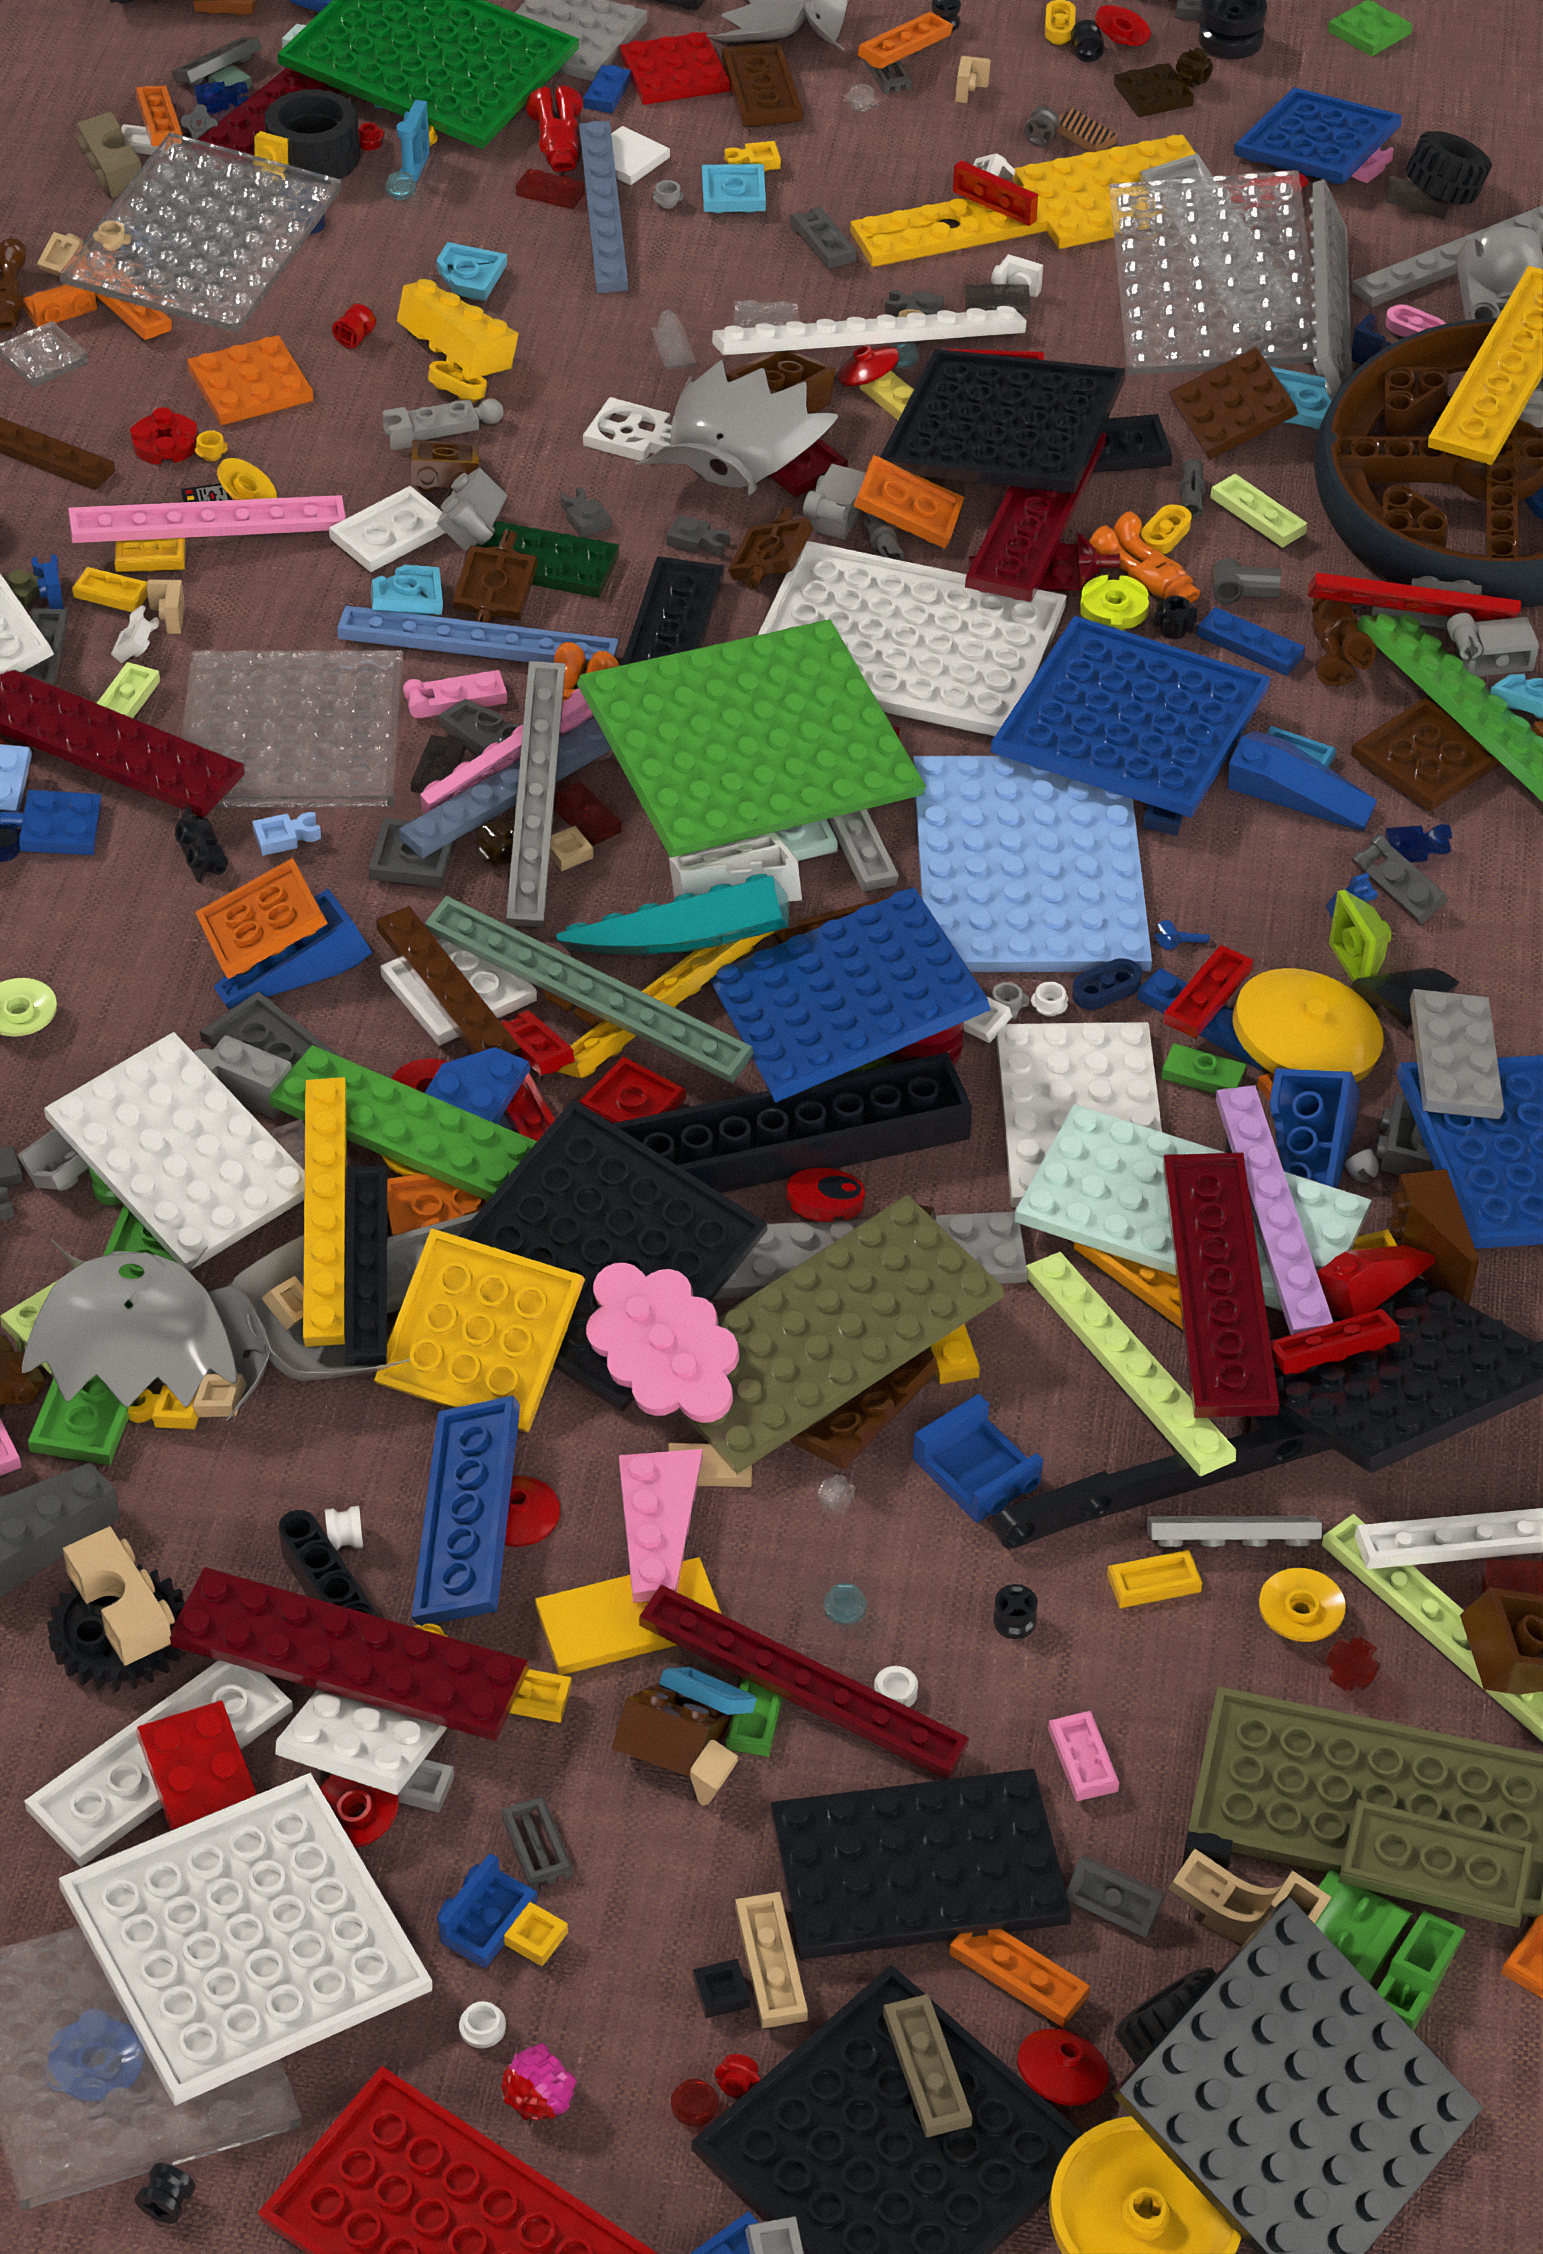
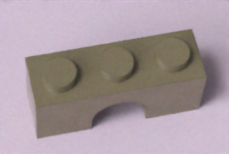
(107, 153)

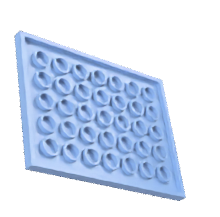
(1029, 866)

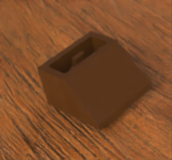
(667, 1728)

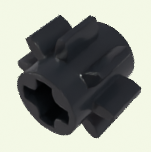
(1175, 617)

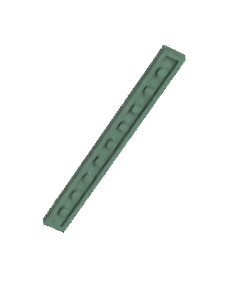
(590, 989)

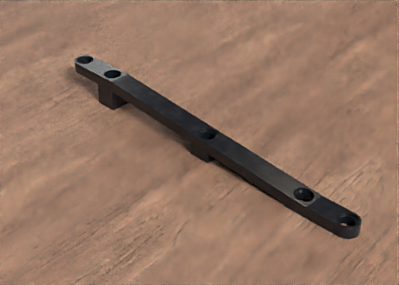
(1268, 1444)

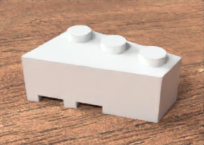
(734, 863)

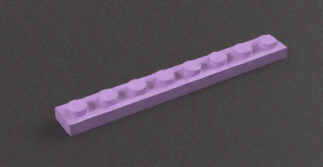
(1274, 1210)

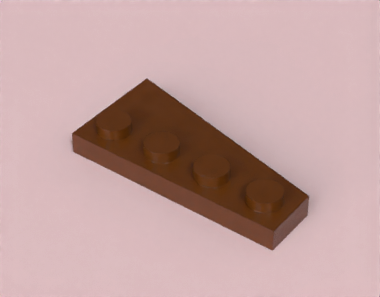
(853, 1425)

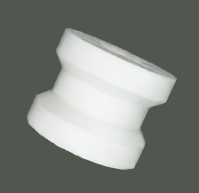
(344, 1527)

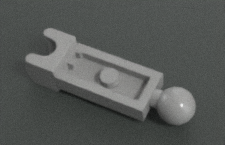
(437, 421)

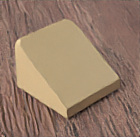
(711, 1771)

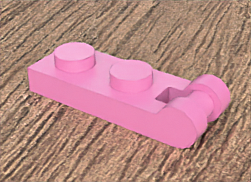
(440, 695)

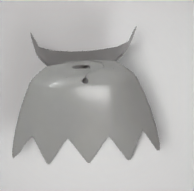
(780, 18)
(757, 427)
(255, 1328)
(165, 1335)

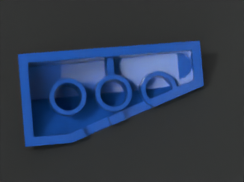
(1292, 778)
(306, 961)
(1314, 1121)

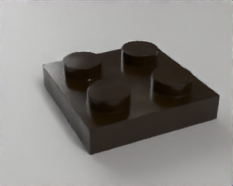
(1153, 90)

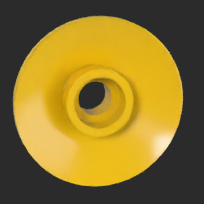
(244, 480)
(1302, 1591)

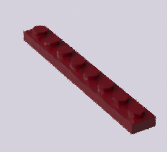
(804, 1682)

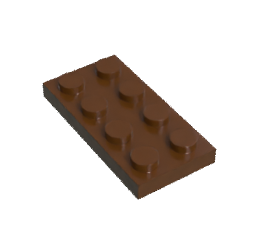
(762, 84)

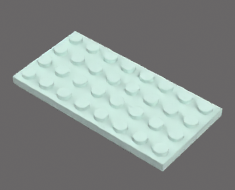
(1109, 1193)

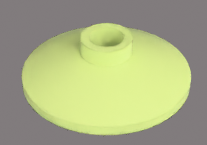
(25, 1006)

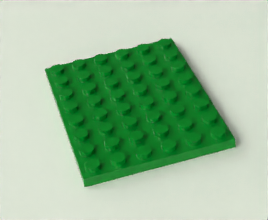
(457, 55)

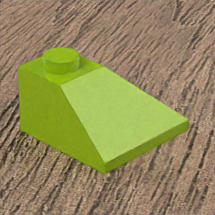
(1358, 936)

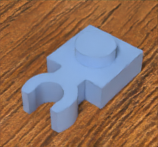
(281, 833)

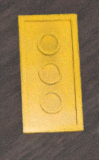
(602, 1622)

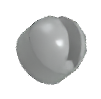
(1361, 1165)

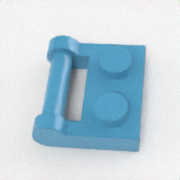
(414, 139)

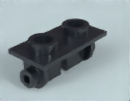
(199, 845)

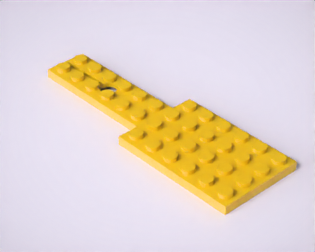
(1070, 206)

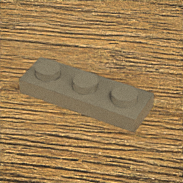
(927, 2065)

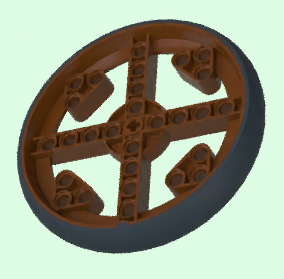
(1409, 532)

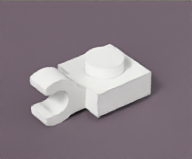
(135, 637)

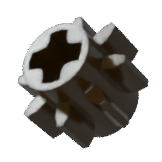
(1194, 67)
(495, 842)

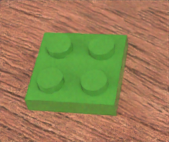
(1370, 27)

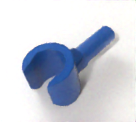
(1171, 938)

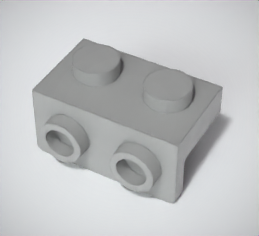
(52, 1162)

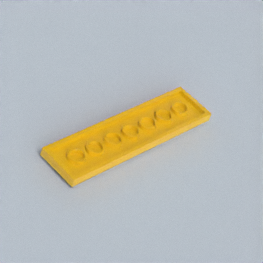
(1497, 379)

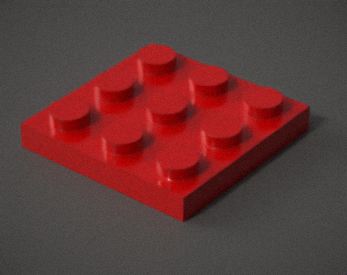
(674, 68)

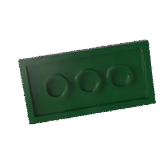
(563, 560)

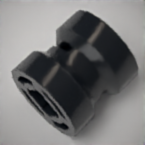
(1087, 41)

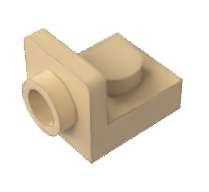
(972, 73)
(58, 252)
(168, 599)

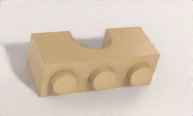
(106, 1567)

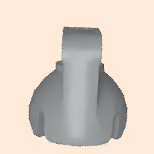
(1491, 278)

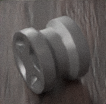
(1041, 133)

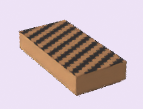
(1085, 131)

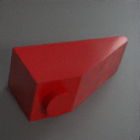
(1368, 1277)

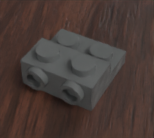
(1402, 1146)

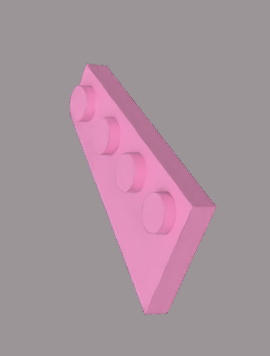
(657, 1515)

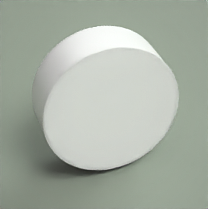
(897, 1684)

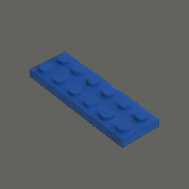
(466, 1511)

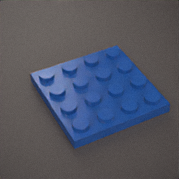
(1317, 135)

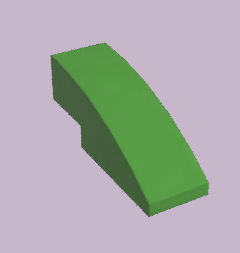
(1420, 1967)

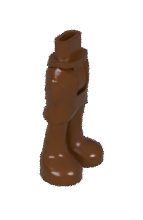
(11, 300)
(1343, 642)

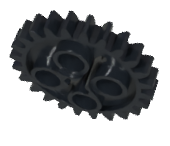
(78, 1622)

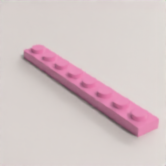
(205, 518)

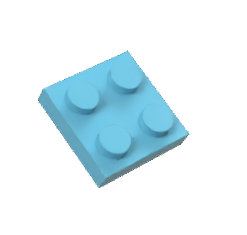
(733, 188)

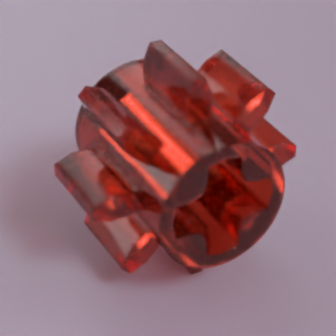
(1353, 1663)

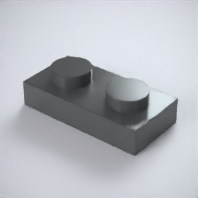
(1115, 1896)

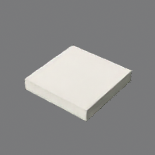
(635, 155)

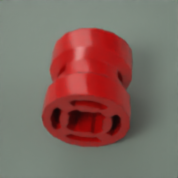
(354, 325)

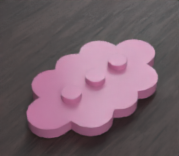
(663, 1342)

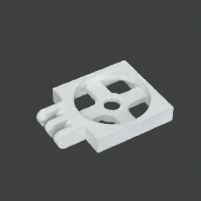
(622, 443)

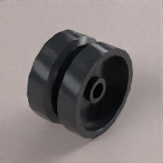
(1232, 27)

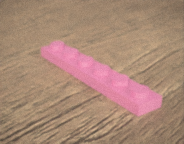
(498, 756)

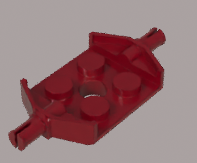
(1073, 566)

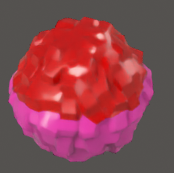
(537, 2084)

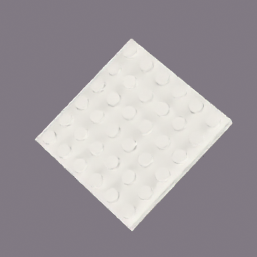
(244, 1937)

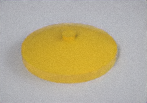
(1307, 1023)
(1130, 2198)

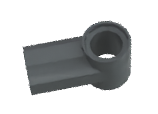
(1233, 581)

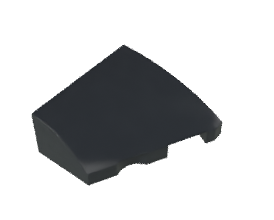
(1395, 989)

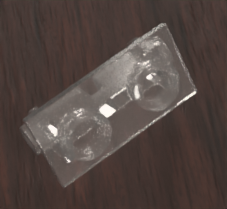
(672, 342)

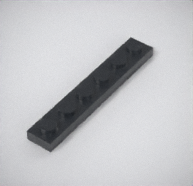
(366, 1266)

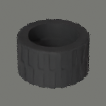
(318, 129)

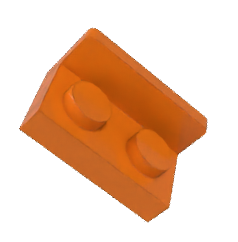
(59, 304)

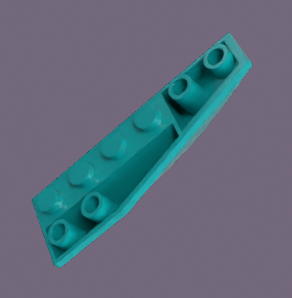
(688, 922)

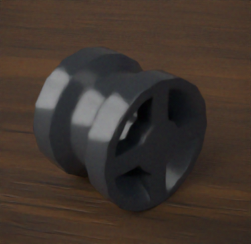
(948, 11)
(1011, 1601)
(165, 2193)

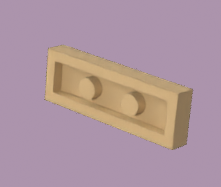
(771, 1960)

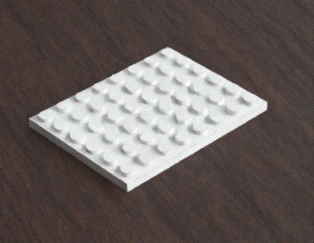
(921, 634)

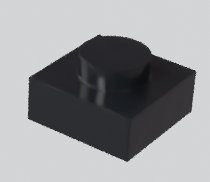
(1210, 1845)
(721, 1988)

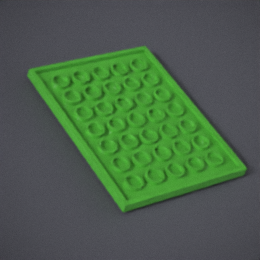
(750, 737)

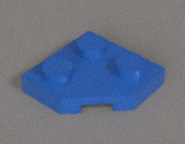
(480, 1082)

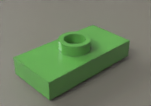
(1202, 1069)

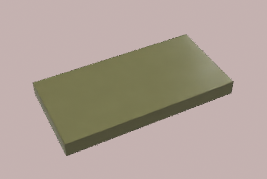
(1437, 1863)

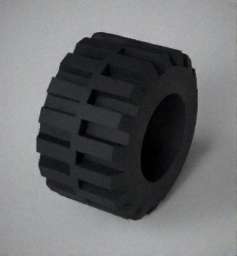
(1448, 167)
(1153, 2017)

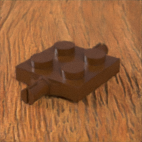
(770, 548)
(495, 581)

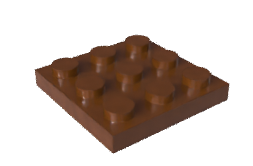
(1233, 403)
(1425, 754)

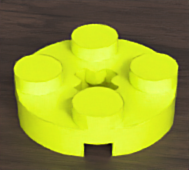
(1101, 594)

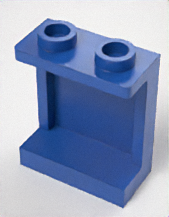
(975, 1460)

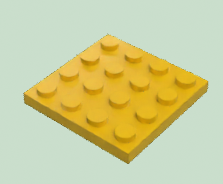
(479, 1326)

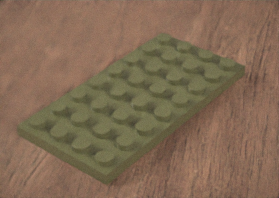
(842, 1326)
(1290, 1773)

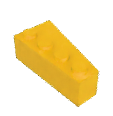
(457, 329)

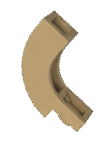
(1235, 1906)

